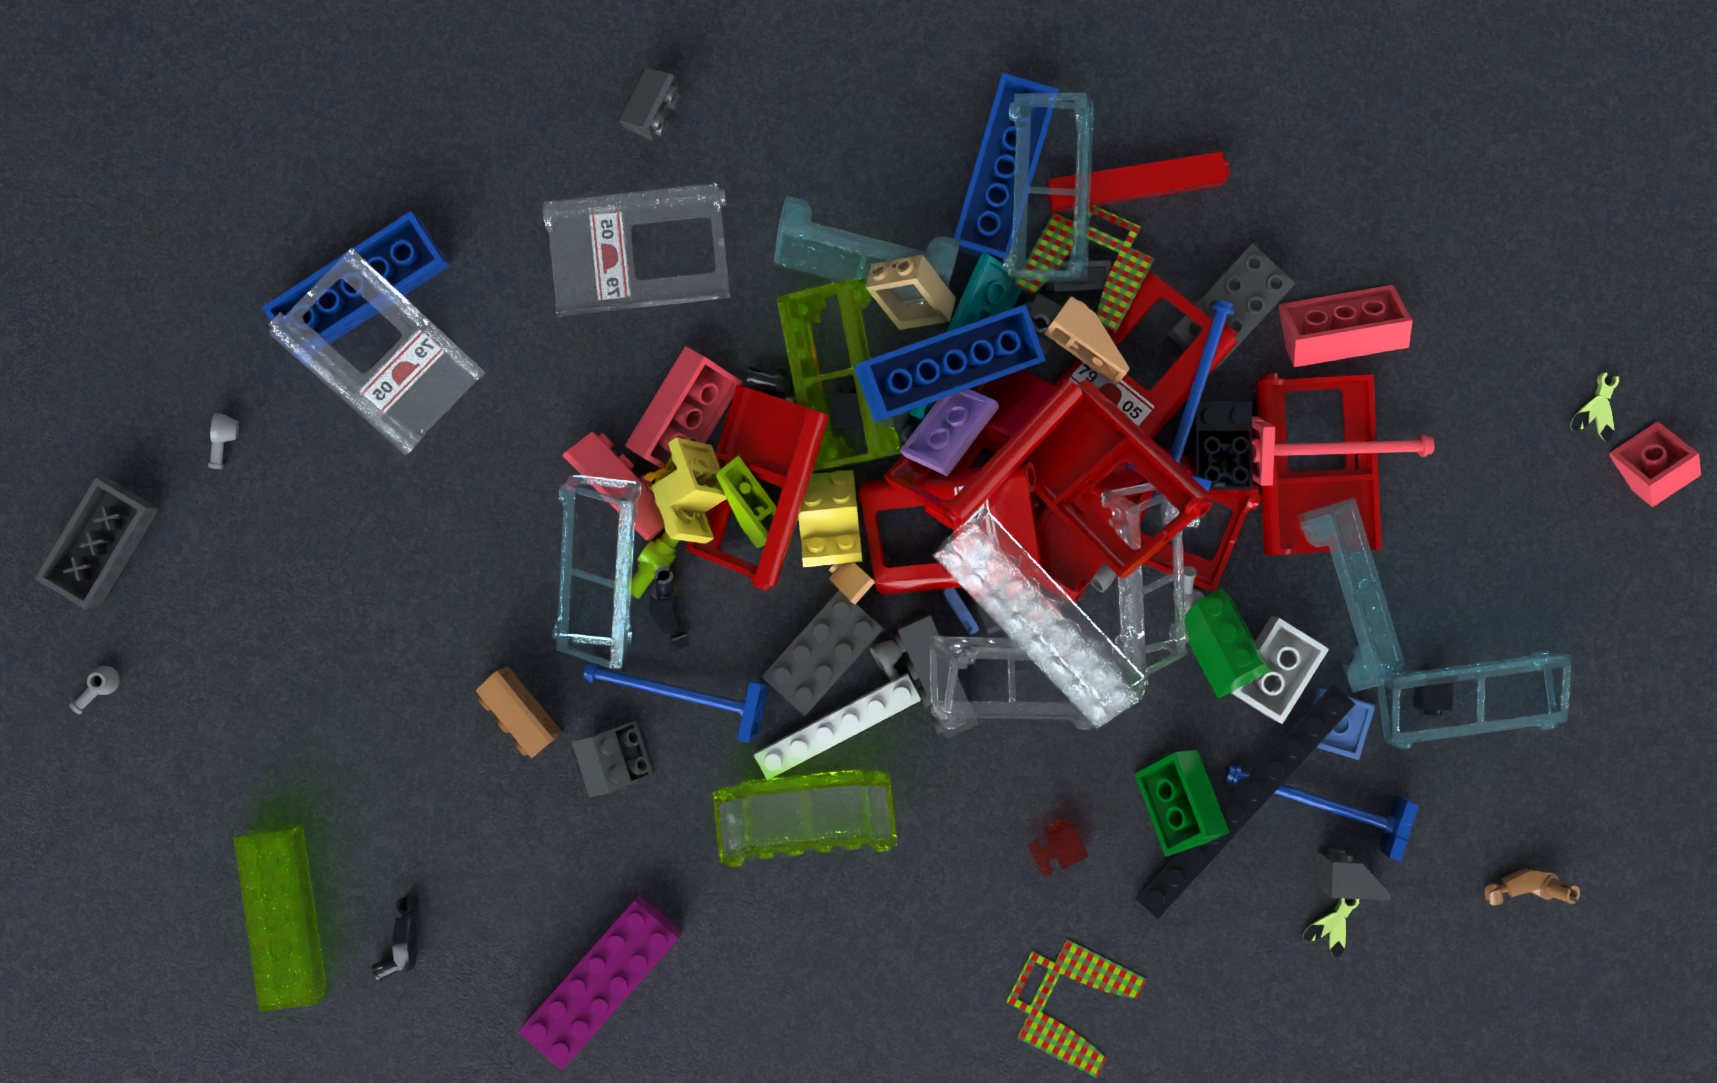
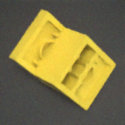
(689, 491)
(830, 520)

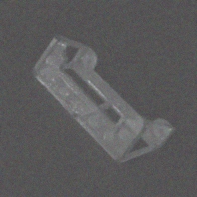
(1131, 590)
(962, 651)

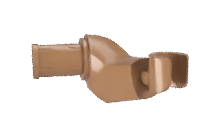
(1534, 881)

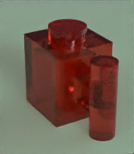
(1063, 845)

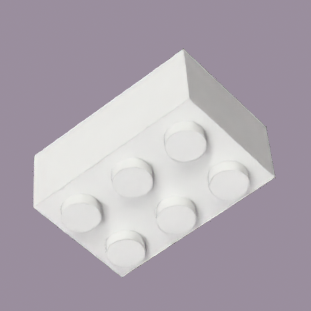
(1292, 663)

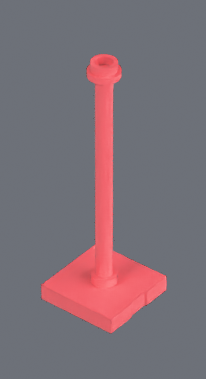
(1265, 449)

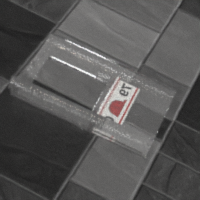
(595, 249)
(409, 384)

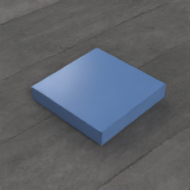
(1350, 733)

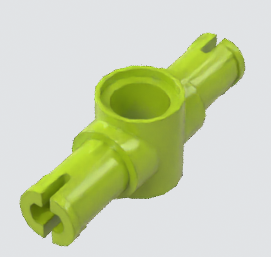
(655, 555)

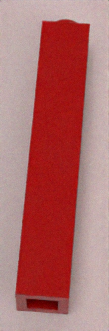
(1145, 181)

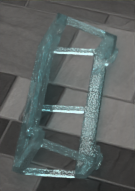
(1020, 113)
(798, 253)
(621, 637)
(1378, 647)
(1538, 661)

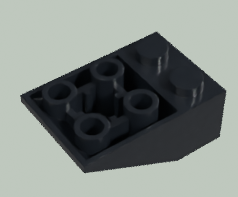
(1222, 444)

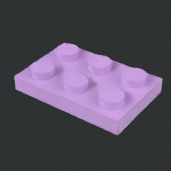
(949, 430)

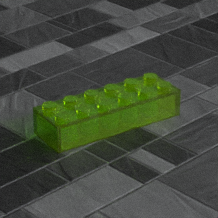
(280, 917)

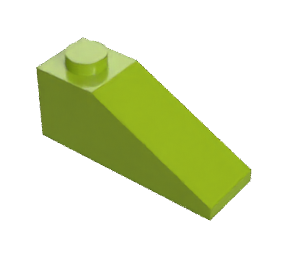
(748, 500)

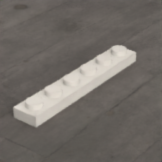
(837, 726)

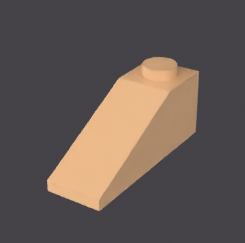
(1085, 337)
(851, 580)

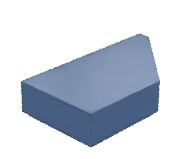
(960, 610)

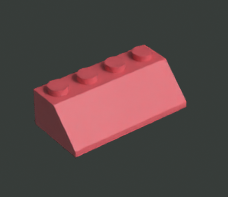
(1345, 325)
(683, 407)
(596, 459)

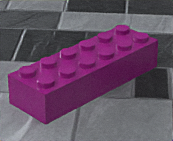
(600, 982)

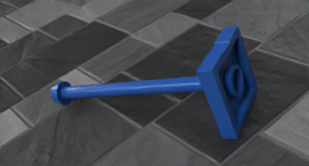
(1222, 310)
(750, 709)
(1395, 826)

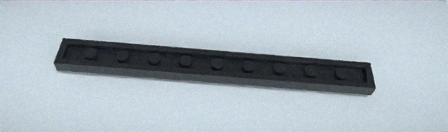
(1249, 798)

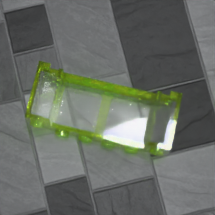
(804, 814)

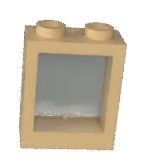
(910, 292)

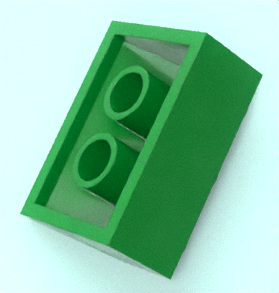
(1223, 644)
(1181, 802)

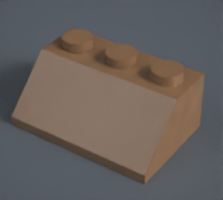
(518, 712)

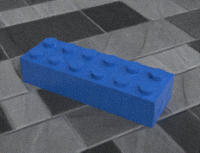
(989, 202)
(399, 253)
(949, 363)

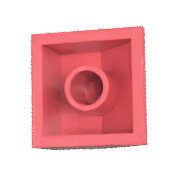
(1656, 463)

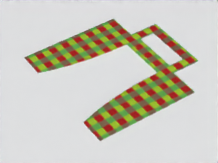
(1124, 276)
(1052, 1035)

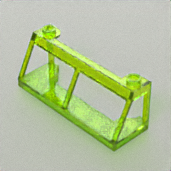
(797, 314)

